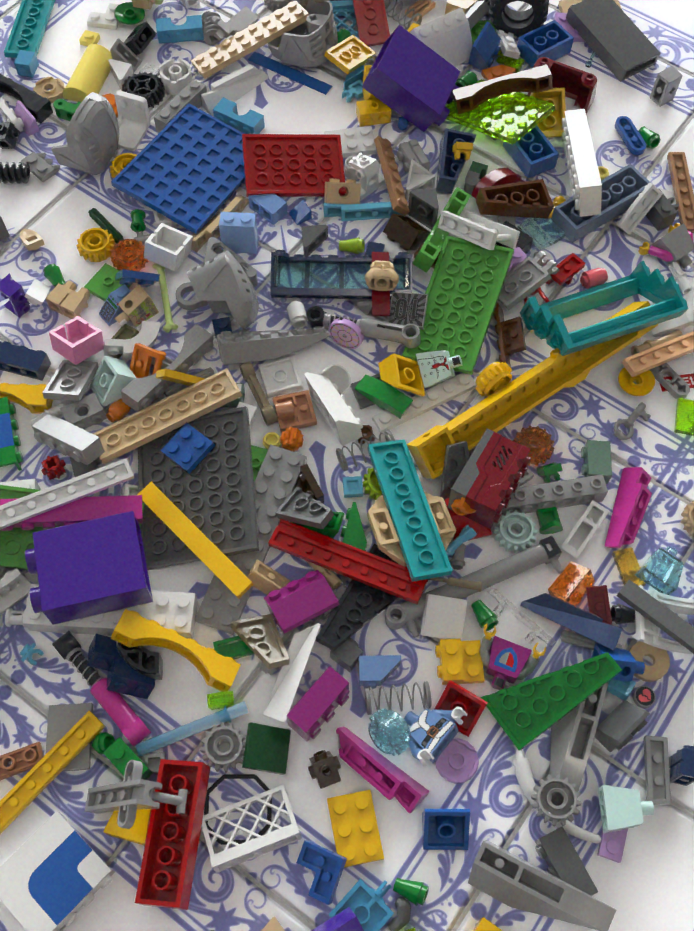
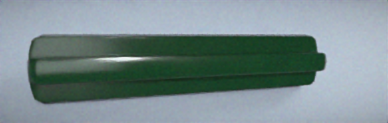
(105, 224)

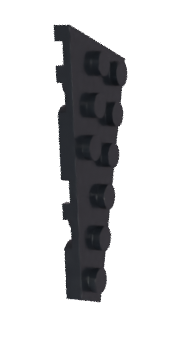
(356, 608)

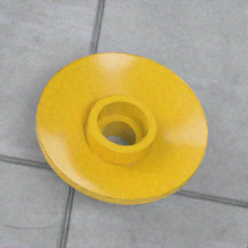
(645, 382)

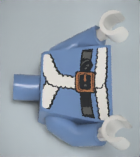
(432, 732)

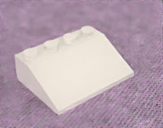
(447, 36)

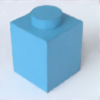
(26, 63)

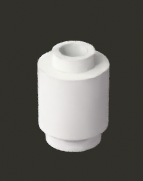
(297, 314)

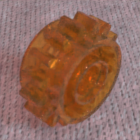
(128, 255)
(539, 438)

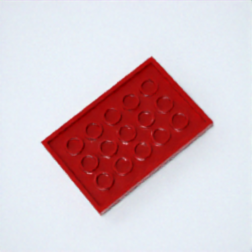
(292, 164)

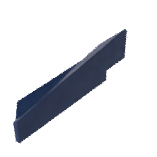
(574, 619)

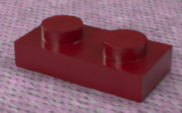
(599, 602)

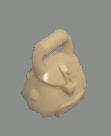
(381, 276)

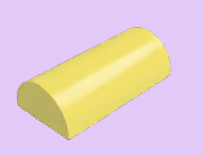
(89, 73)

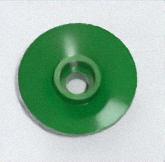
(128, 14)

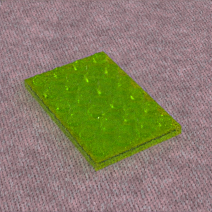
(504, 116)

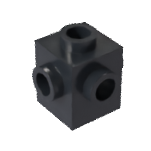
(8, 135)

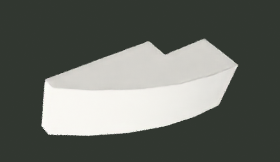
(584, 529)

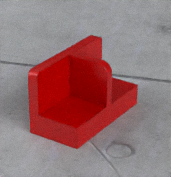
(567, 269)

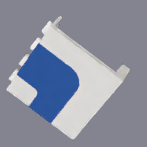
(52, 877)

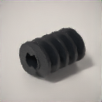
(14, 173)

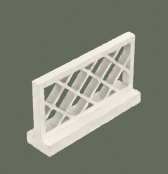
(261, 844)

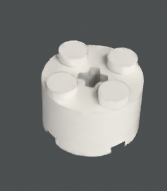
(175, 75)

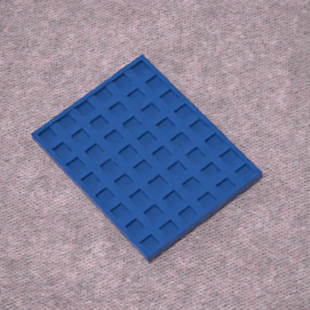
(187, 169)

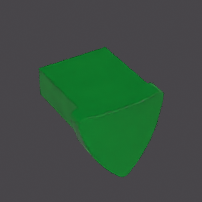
(549, 521)

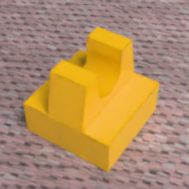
(464, 148)

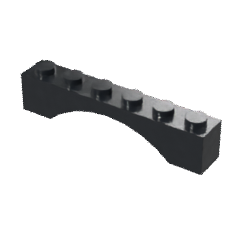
(37, 105)

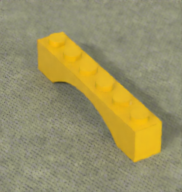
(27, 396)
(136, 630)

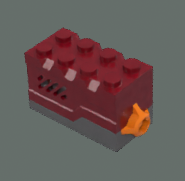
(489, 479)

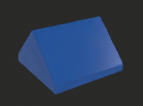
(445, 829)

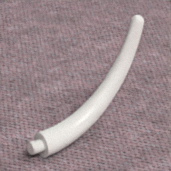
(527, 783)

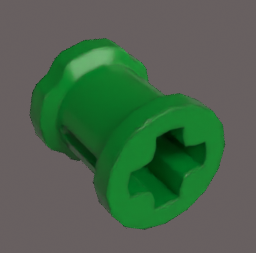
(138, 220)

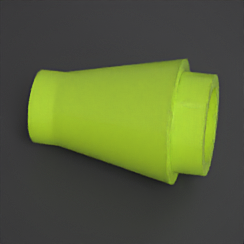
(353, 245)

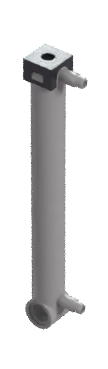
(545, 552)

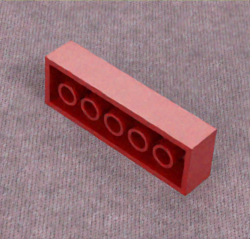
(173, 837)

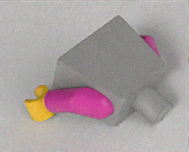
(672, 246)

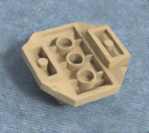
(386, 534)

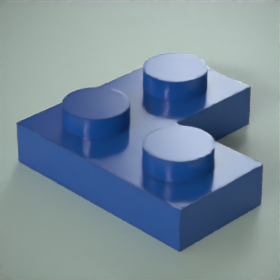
(327, 868)

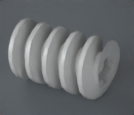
(209, 27)

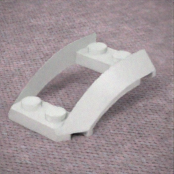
(648, 632)

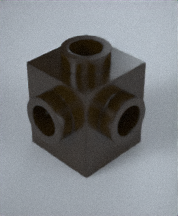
(324, 768)

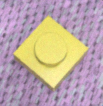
(89, 37)

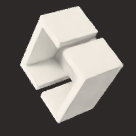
(168, 247)

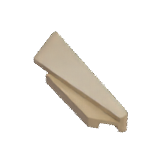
(211, 229)

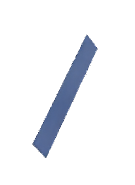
(290, 73)

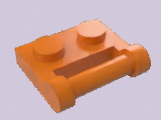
(142, 359)

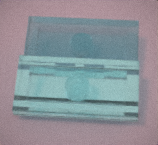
(543, 232)

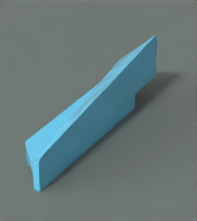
(363, 211)

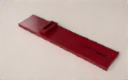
(380, 299)

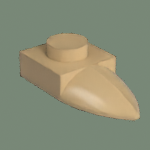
(31, 239)

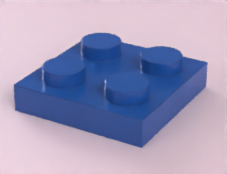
(188, 448)

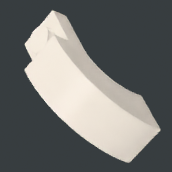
(147, 336)

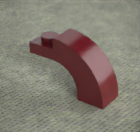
(497, 177)

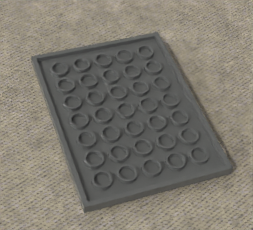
(213, 496)

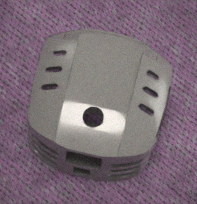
(308, 48)
(90, 136)
(225, 288)

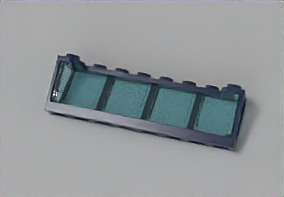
(331, 276)

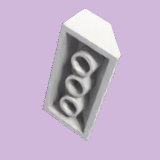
(334, 408)

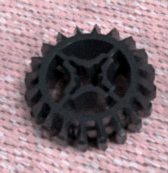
(146, 86)

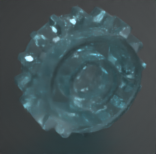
(389, 732)

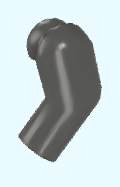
(403, 914)

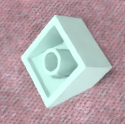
(111, 379)

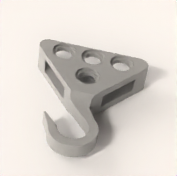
(212, 251)

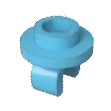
(28, 651)

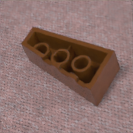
(516, 200)

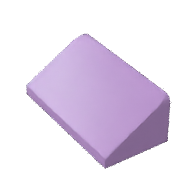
(27, 118)

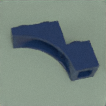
(120, 676)

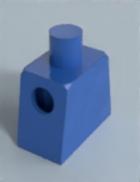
(623, 659)

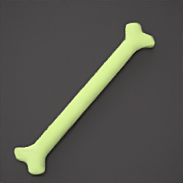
(165, 299)

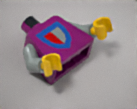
(506, 659)

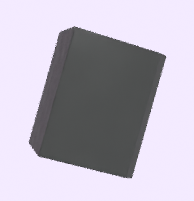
(424, 206)

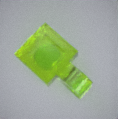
(511, 62)

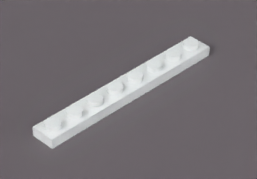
(64, 493)

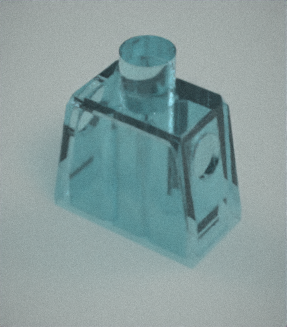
(662, 570)

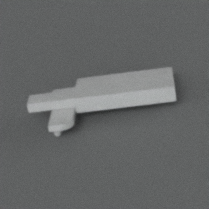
(236, 24)

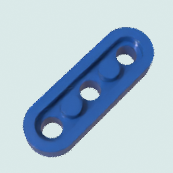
(630, 135)

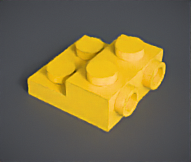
(459, 661)

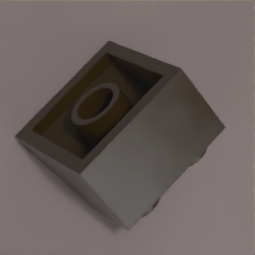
(405, 232)

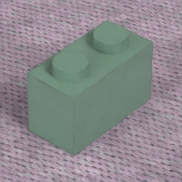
(597, 459)

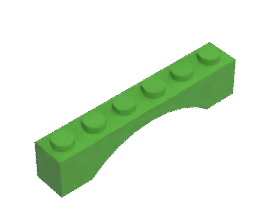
(437, 236)

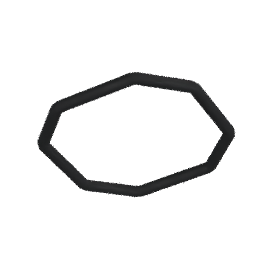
(237, 776)

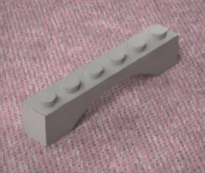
(144, 390)

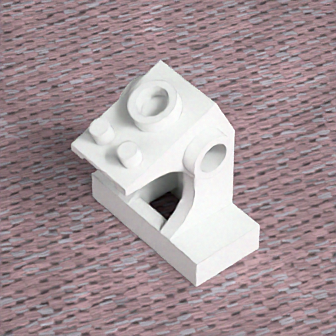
(368, 172)

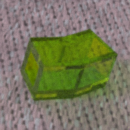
(220, 699)

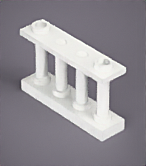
(478, 229)

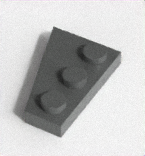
(455, 460)
(304, 510)

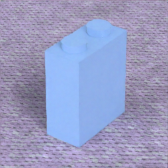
(239, 231)

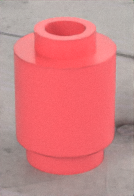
(593, 277)

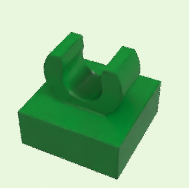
(548, 470)

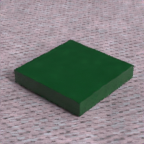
(266, 748)

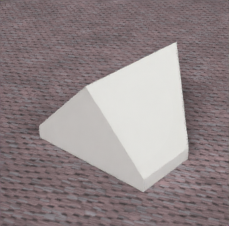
(418, 178)

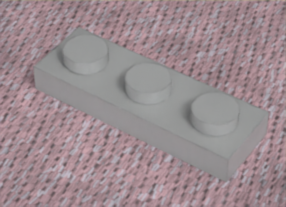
(657, 770)

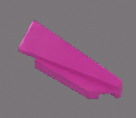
(629, 507)
(380, 771)

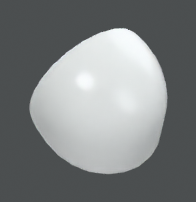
(339, 375)

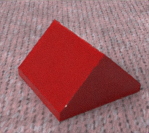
(457, 696)

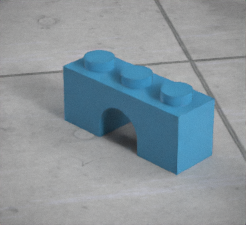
(189, 31)
(249, 123)

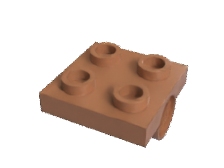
(294, 410)

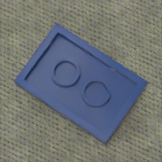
(142, 278)

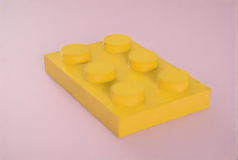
(349, 54)
(355, 828)

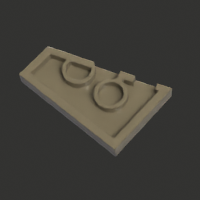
(263, 639)

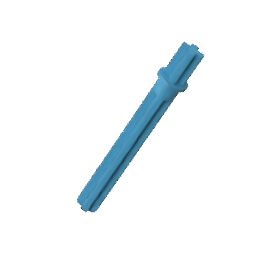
(192, 728)

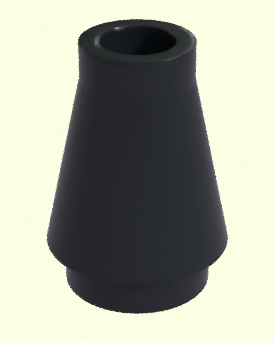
(622, 614)

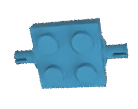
(366, 905)

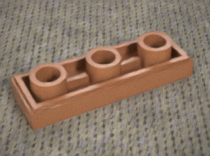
(22, 760)

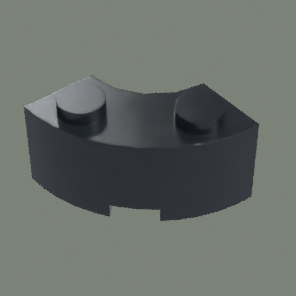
(143, 660)

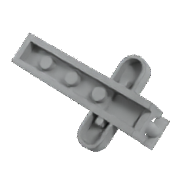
(131, 795)

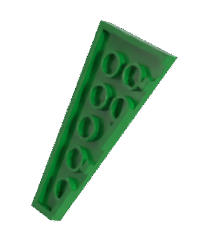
(539, 703)

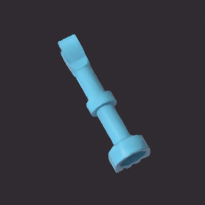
(466, 534)

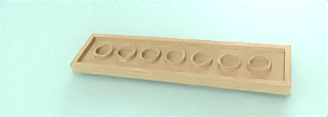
(250, 39)
(167, 415)

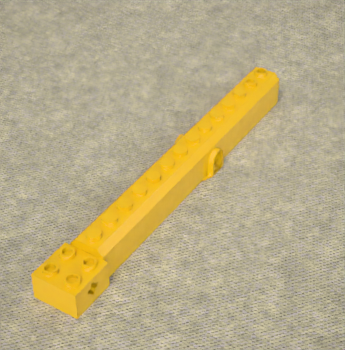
(516, 398)

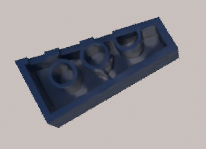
(448, 167)

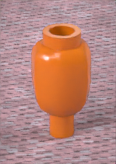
(117, 411)

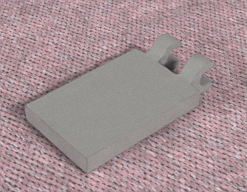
(526, 279)

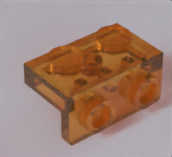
(572, 583)

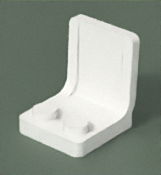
(132, 119)

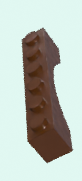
(530, 80)

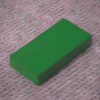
(232, 647)

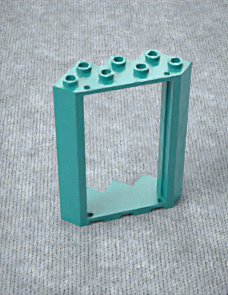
(548, 317)

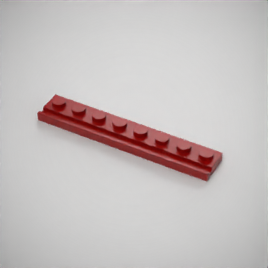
(347, 560)

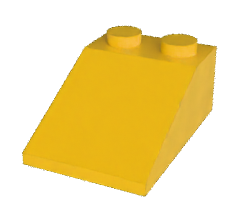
(552, 125)

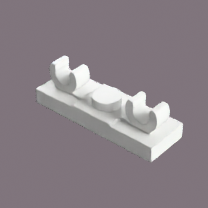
(639, 208)

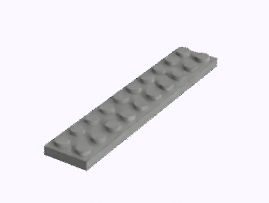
(272, 487)

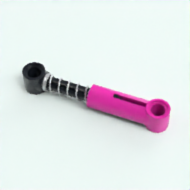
(112, 702)

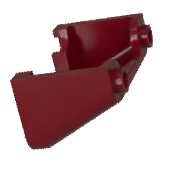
(577, 83)

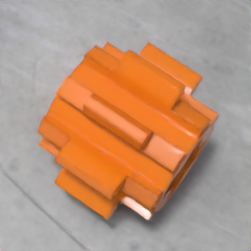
(291, 439)

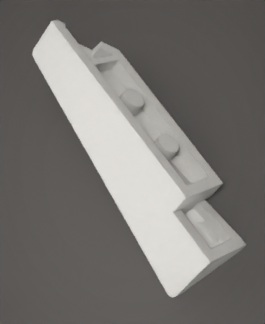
(233, 86)
(290, 675)

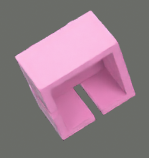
(82, 341)

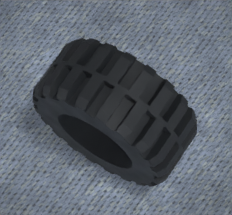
(518, 21)

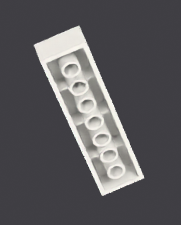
(581, 163)
(169, 609)

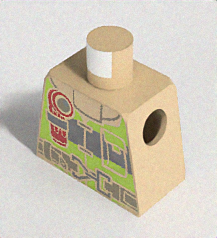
(136, 307)

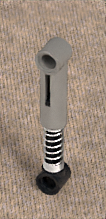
(370, 327)

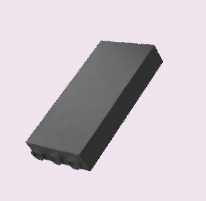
(613, 37)

